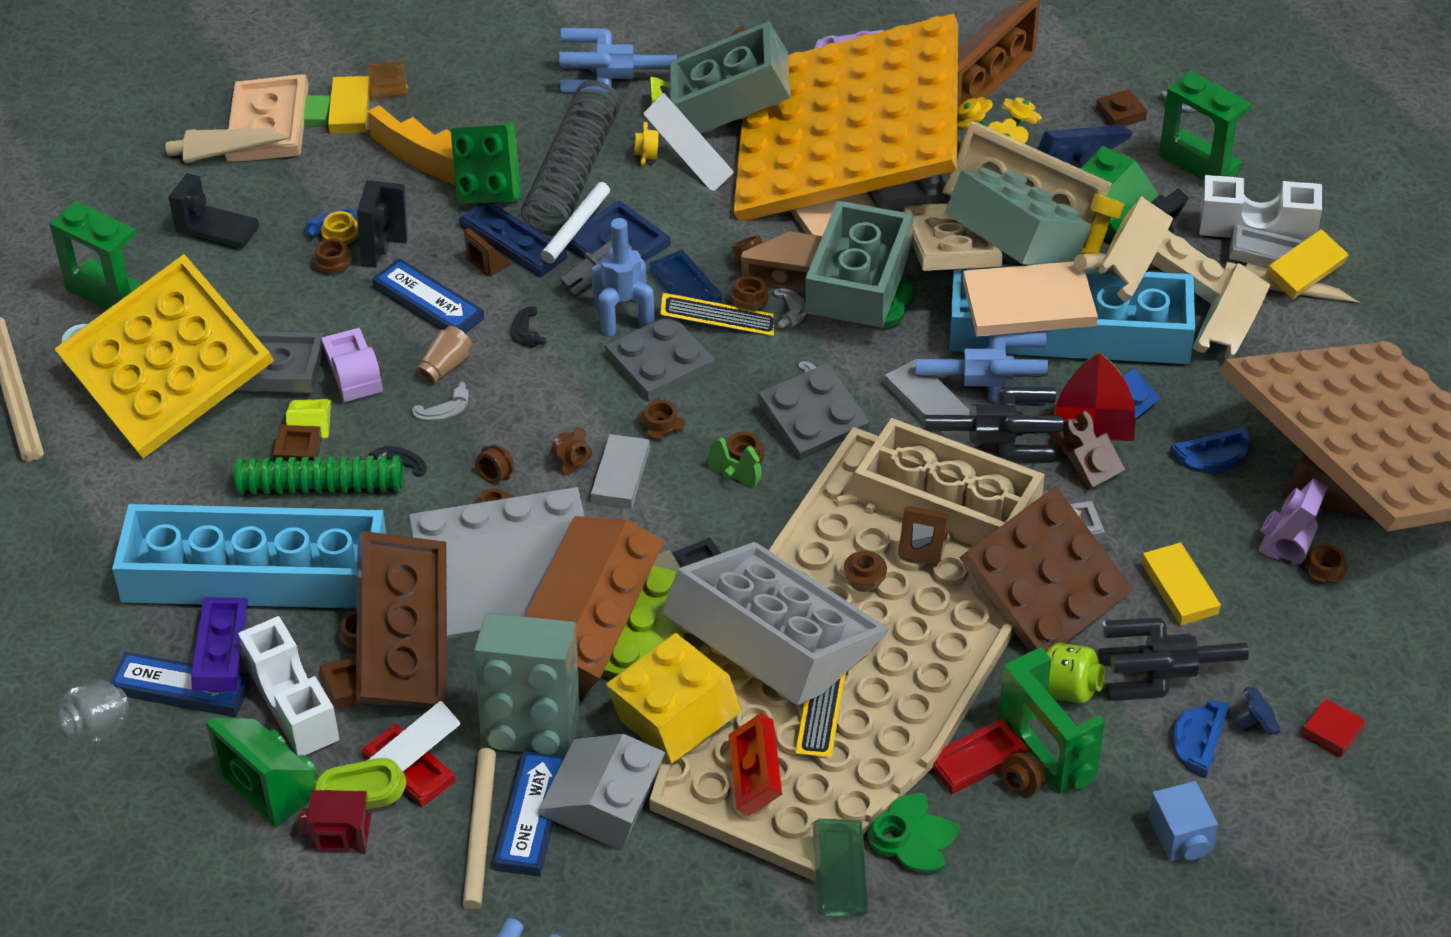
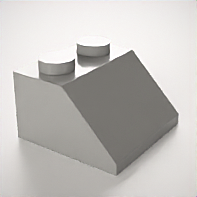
(602, 787)

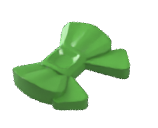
(745, 470)

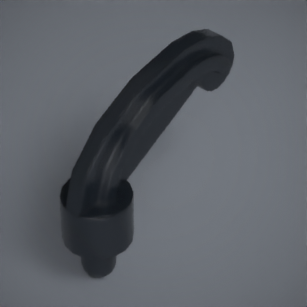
(520, 328)
(409, 458)

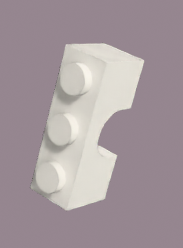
(1291, 214)
(293, 699)

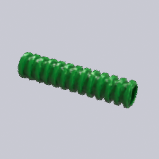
(318, 474)

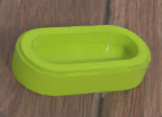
(378, 777)

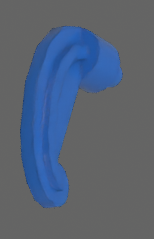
(313, 225)

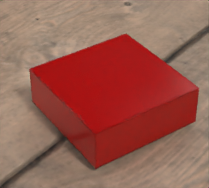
(1333, 728)

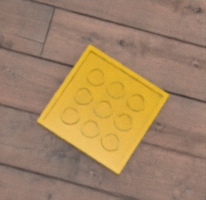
(164, 355)

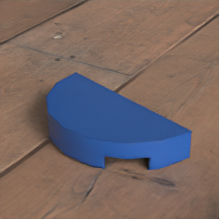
(1214, 452)
(1198, 734)

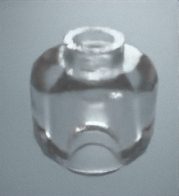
(93, 711)

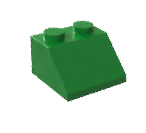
(1127, 182)
(261, 767)

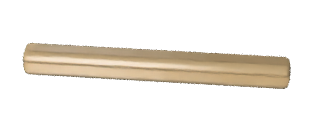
(17, 400)

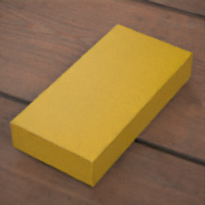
(349, 104)
(1307, 264)
(1180, 584)

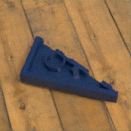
(1080, 144)

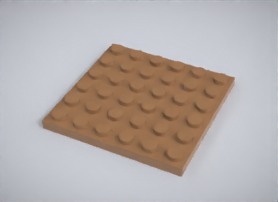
(1363, 421)

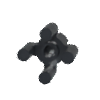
(1003, 423)
(1162, 657)

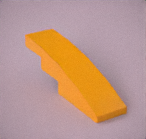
(414, 143)

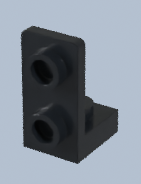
(207, 222)

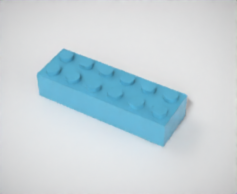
(1150, 327)
(241, 553)

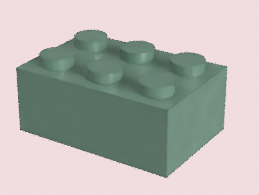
(731, 78)
(1017, 217)
(859, 264)
(527, 684)

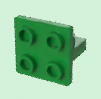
(486, 163)

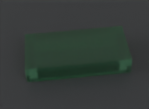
(840, 867)

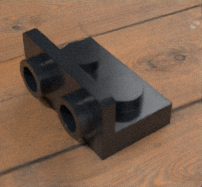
(381, 220)

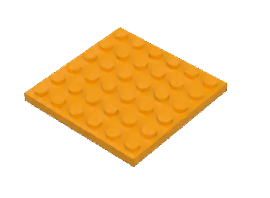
(855, 120)

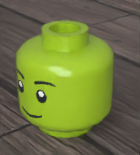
(1074, 673)

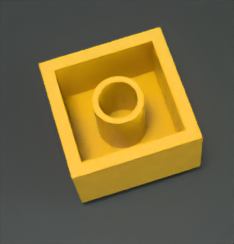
(674, 697)

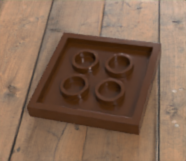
(1046, 572)

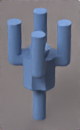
(609, 60)
(621, 279)
(991, 365)

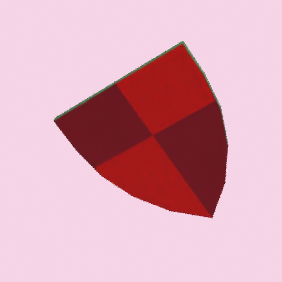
(1102, 393)

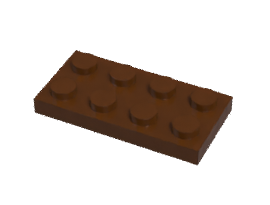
(401, 621)

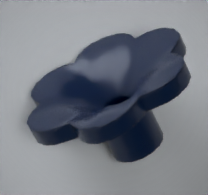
(1257, 713)

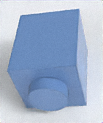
(1183, 821)

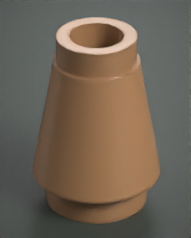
(444, 354)

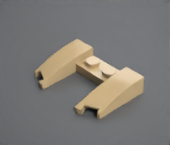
(1233, 295)

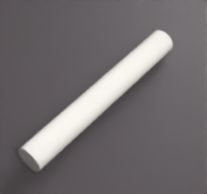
(575, 222)

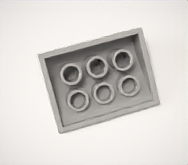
(497, 552)
(771, 620)

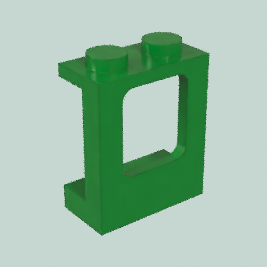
(1187, 149)
(94, 281)
(1027, 697)

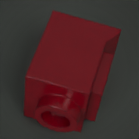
(336, 820)

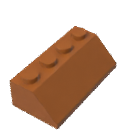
(997, 50)
(596, 585)

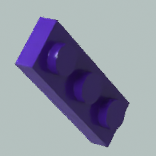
(218, 645)

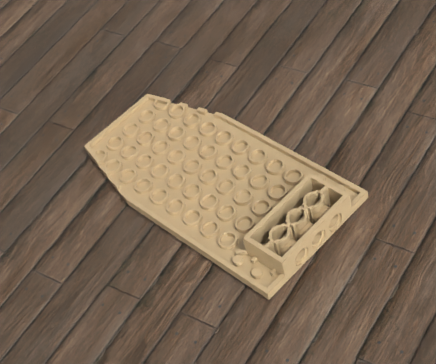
(910, 687)

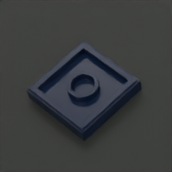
(597, 231)

